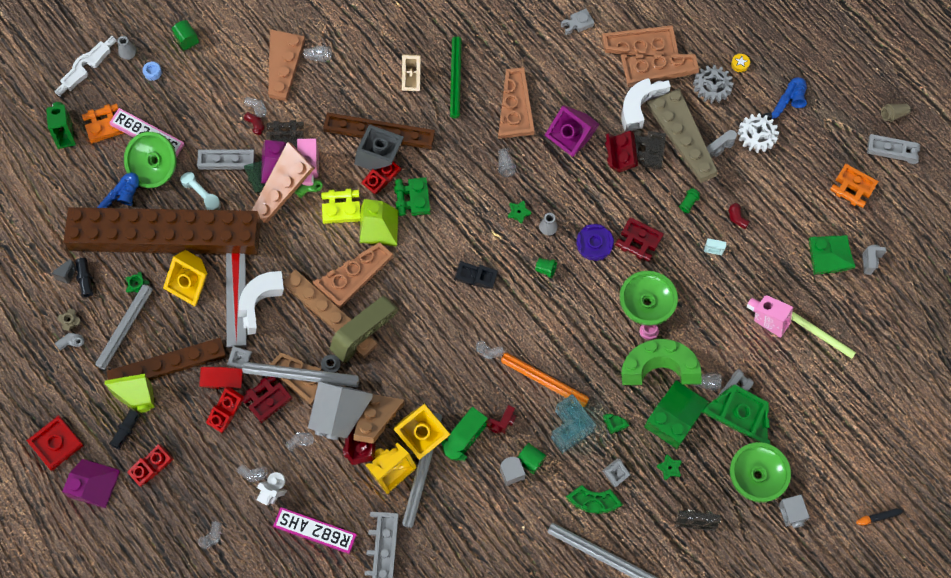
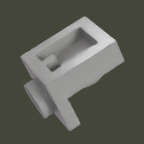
(870, 258)

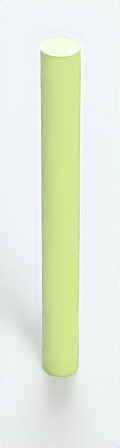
(823, 335)

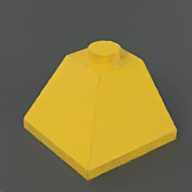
(186, 277)
(421, 431)

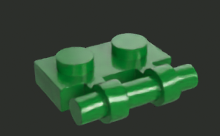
(418, 196)

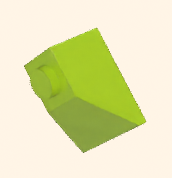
(378, 223)
(133, 391)

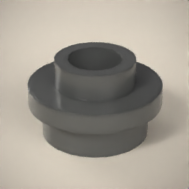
(334, 368)

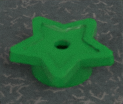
(518, 216)
(135, 279)
(667, 473)

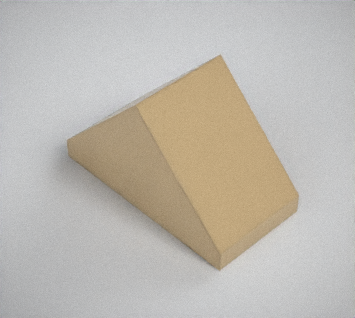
(411, 72)

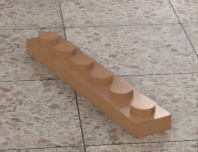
(323, 308)

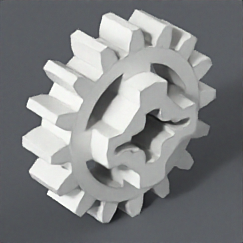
(758, 133)

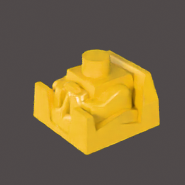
(391, 467)

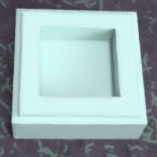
(715, 246)

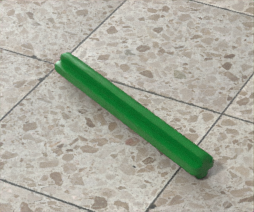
(455, 77)

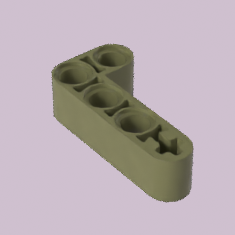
(361, 327)

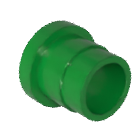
(546, 267)

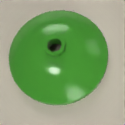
(141, 156)
(648, 287)
(766, 461)

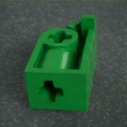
(464, 435)

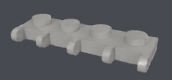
(384, 545)

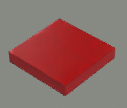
(55, 443)

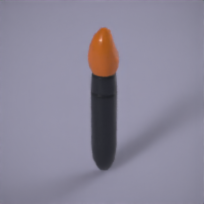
(865, 520)

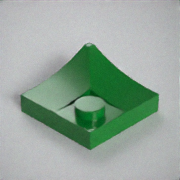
(830, 254)

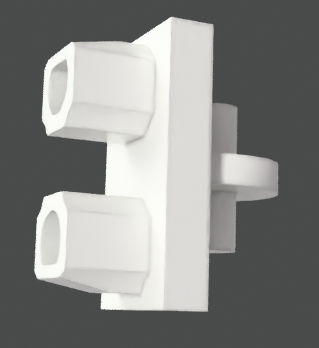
(271, 488)

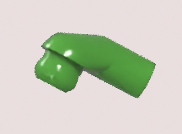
(302, 190)

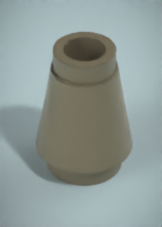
(894, 111)

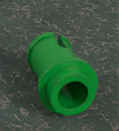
(688, 202)

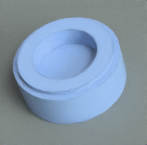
(152, 71)

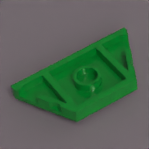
(741, 412)

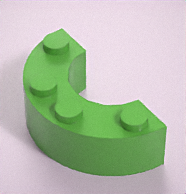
(660, 354)

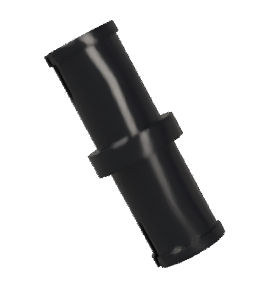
(84, 277)
(124, 429)

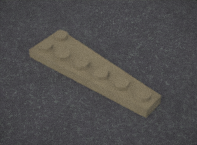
(678, 124)

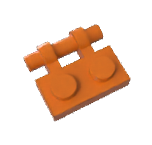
(101, 129)
(857, 182)

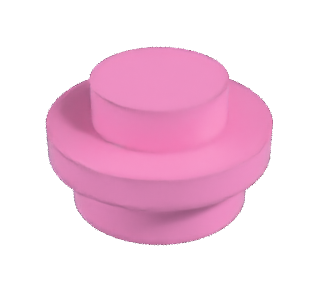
(649, 332)

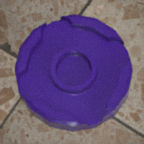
(595, 242)

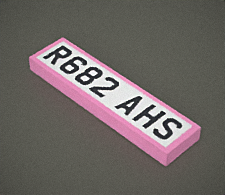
(133, 126)

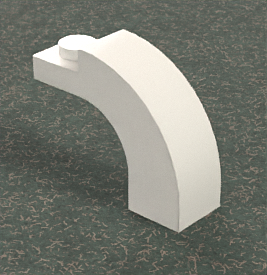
(641, 92)
(262, 286)

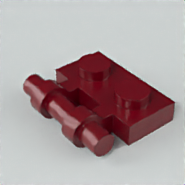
(641, 234)
(270, 401)

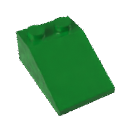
(676, 414)

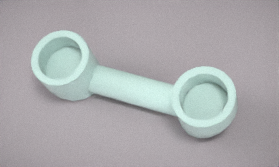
(211, 201)

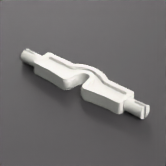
(78, 73)

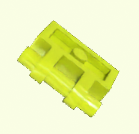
(342, 211)

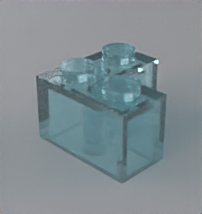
(576, 424)

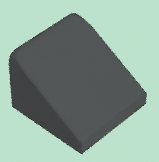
(65, 272)

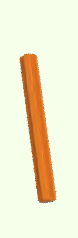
(543, 378)

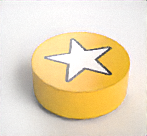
(740, 62)

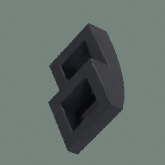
(476, 276)

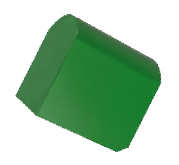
(185, 35)
(531, 458)

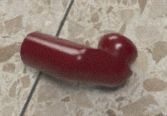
(256, 121)
(735, 216)

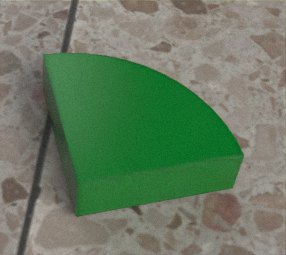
(615, 423)

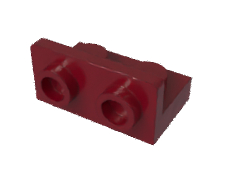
(621, 151)
(357, 451)

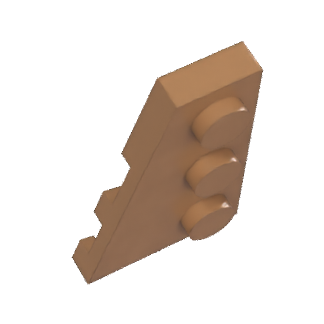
(304, 389)
(376, 417)

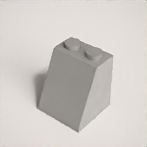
(337, 410)

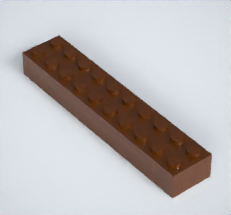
(162, 230)

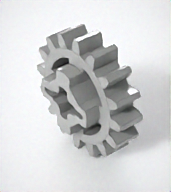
(713, 84)

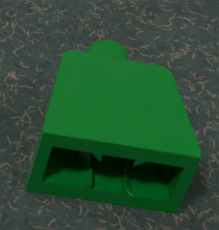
(59, 117)

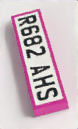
(315, 530)

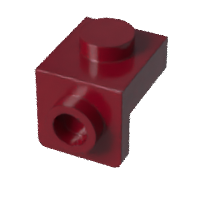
(508, 419)

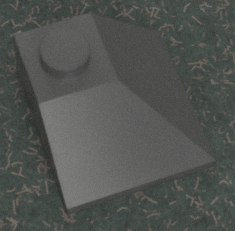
(377, 148)

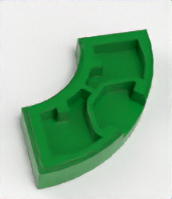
(594, 501)

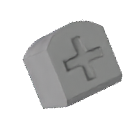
(512, 470)

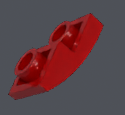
(381, 177)
(220, 377)
(225, 409)
(150, 466)

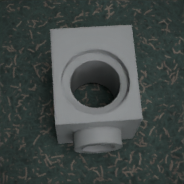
(794, 511)

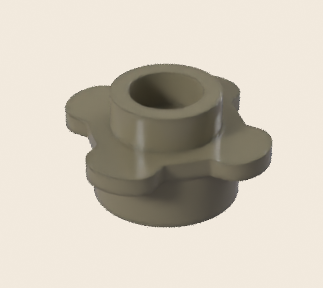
(67, 325)

